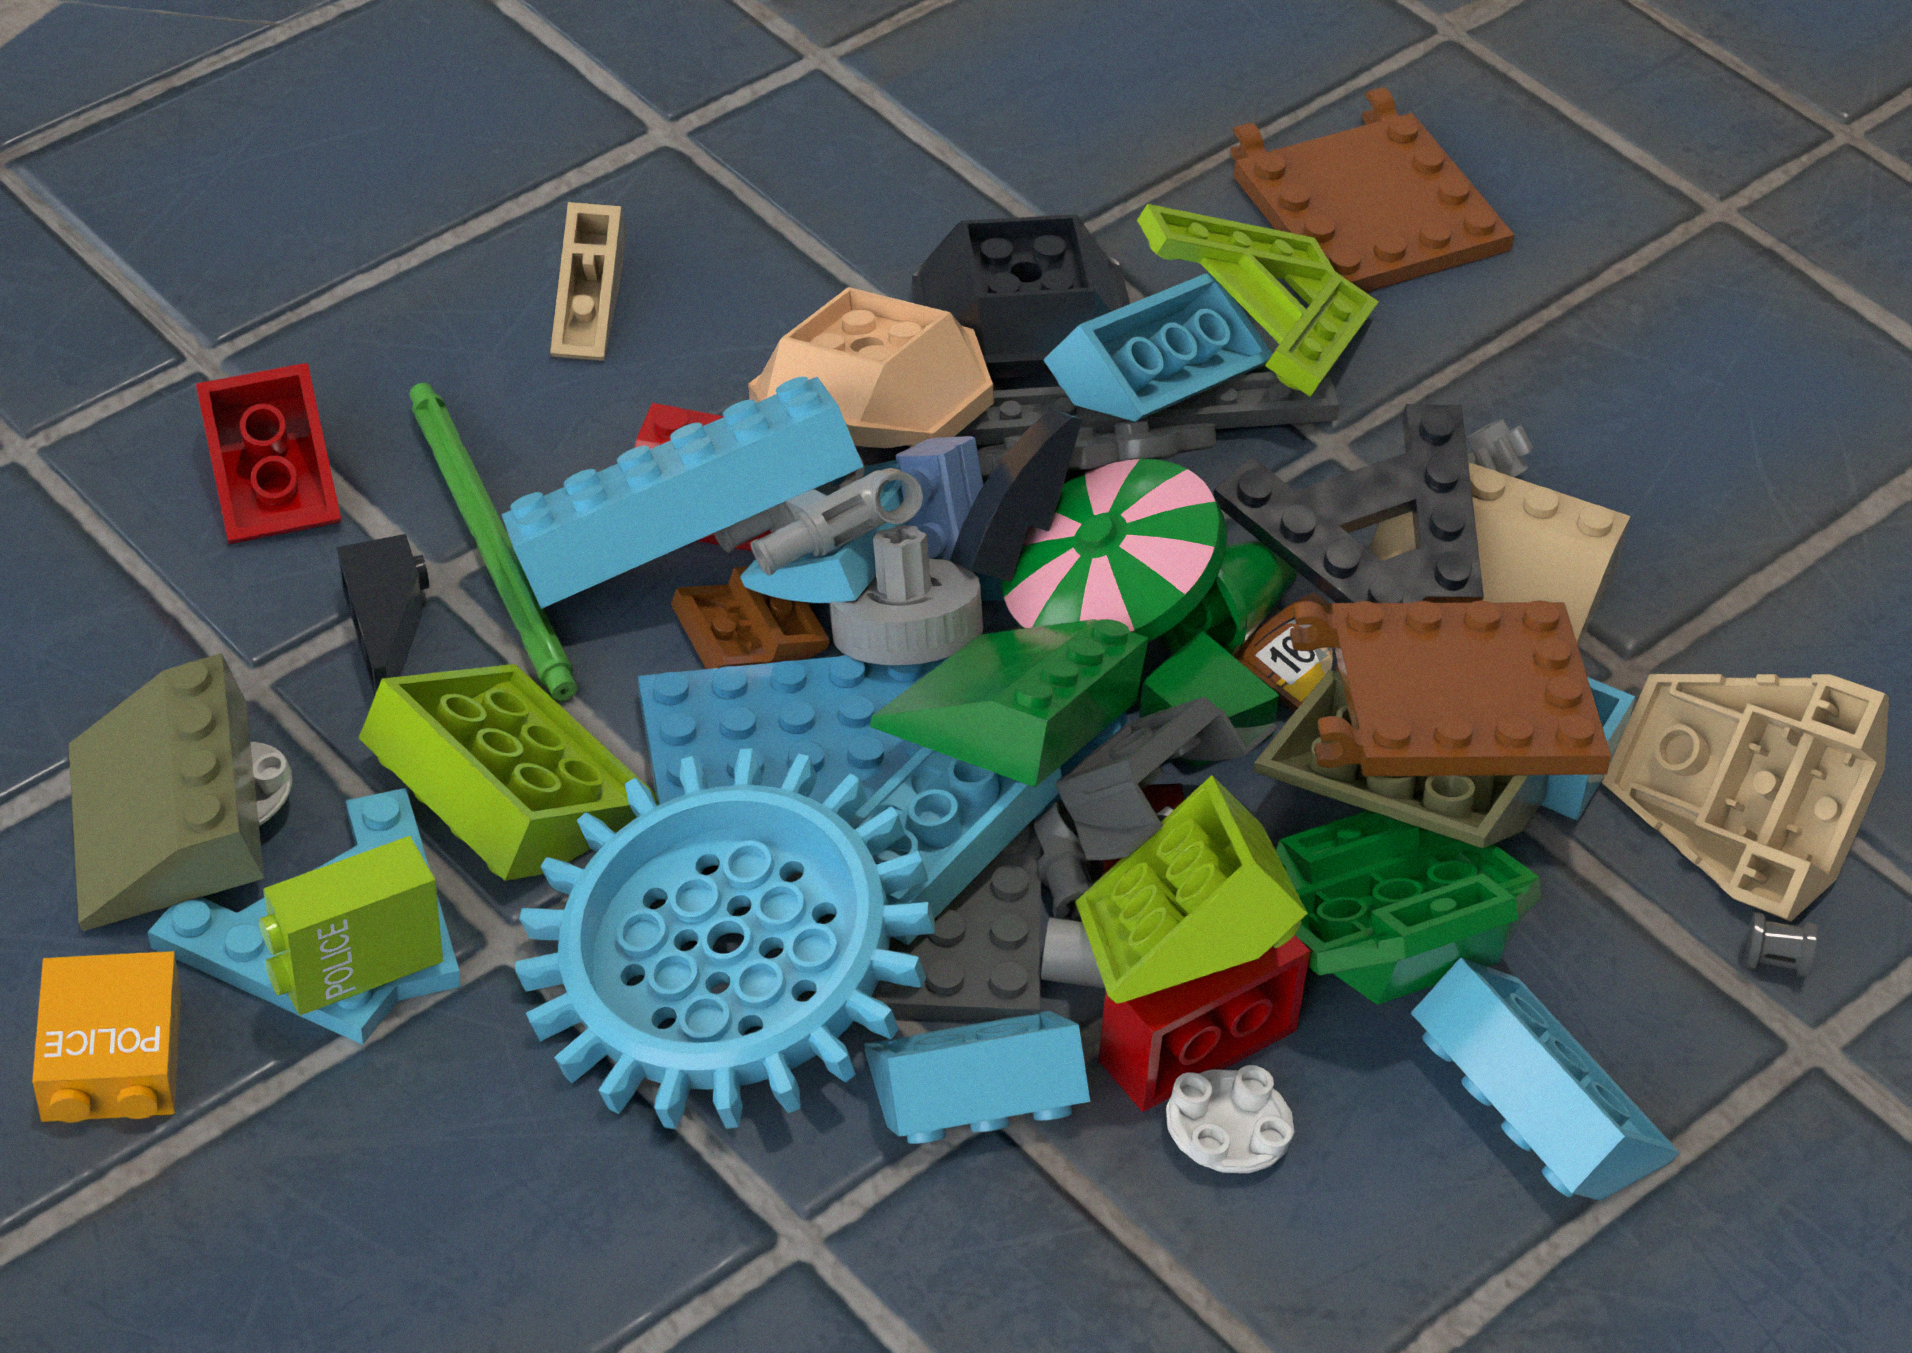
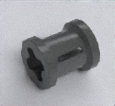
(1780, 945)

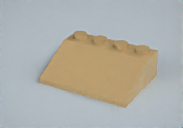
(1531, 544)

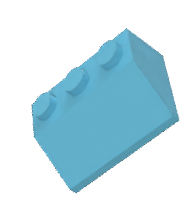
(979, 1075)

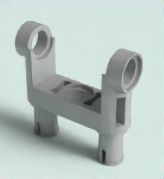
(822, 518)

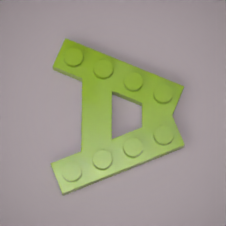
(1246, 265)

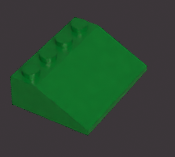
(1022, 697)

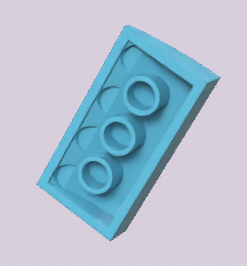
(837, 575)
(954, 819)

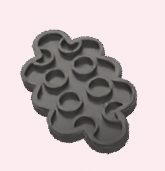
(1126, 442)

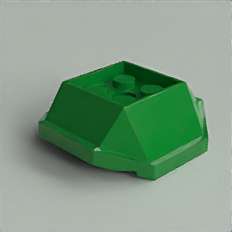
(1402, 902)

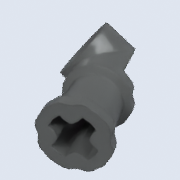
(1064, 862)

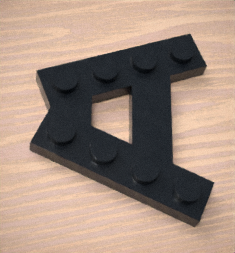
(1313, 523)

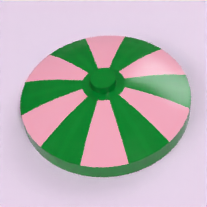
(1123, 547)

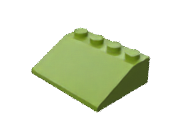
(498, 764)
(1190, 899)

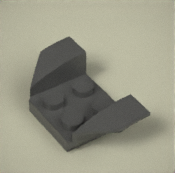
(1107, 785)

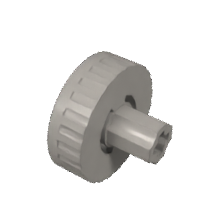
(911, 608)

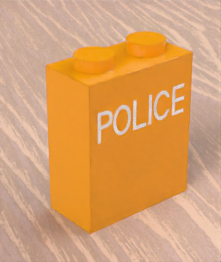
(107, 1037)

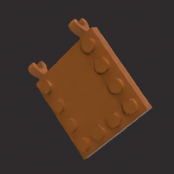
(1373, 198)
(1456, 689)

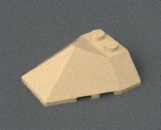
(1755, 777)

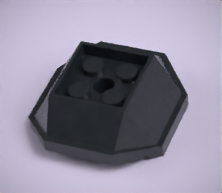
(1020, 286)

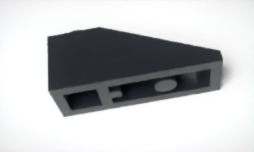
(383, 600)

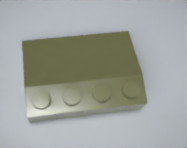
(165, 796)
(1460, 807)

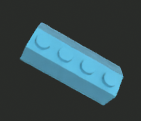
(1158, 351)
(1540, 1082)

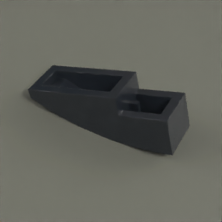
(1017, 495)

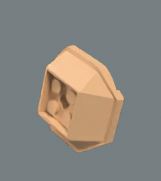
(888, 365)

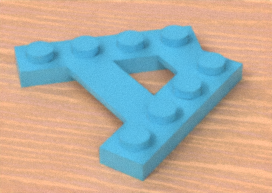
(234, 950)

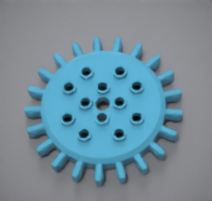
(757, 842)

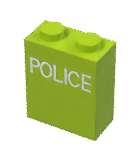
(352, 926)

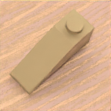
(588, 280)

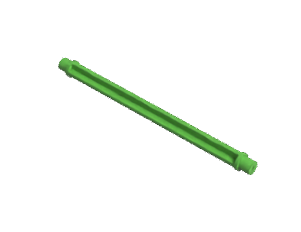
(493, 543)

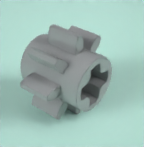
(1499, 448)

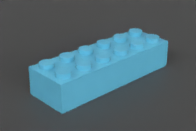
(680, 489)

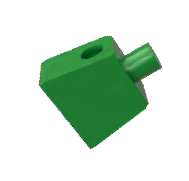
(1210, 672)

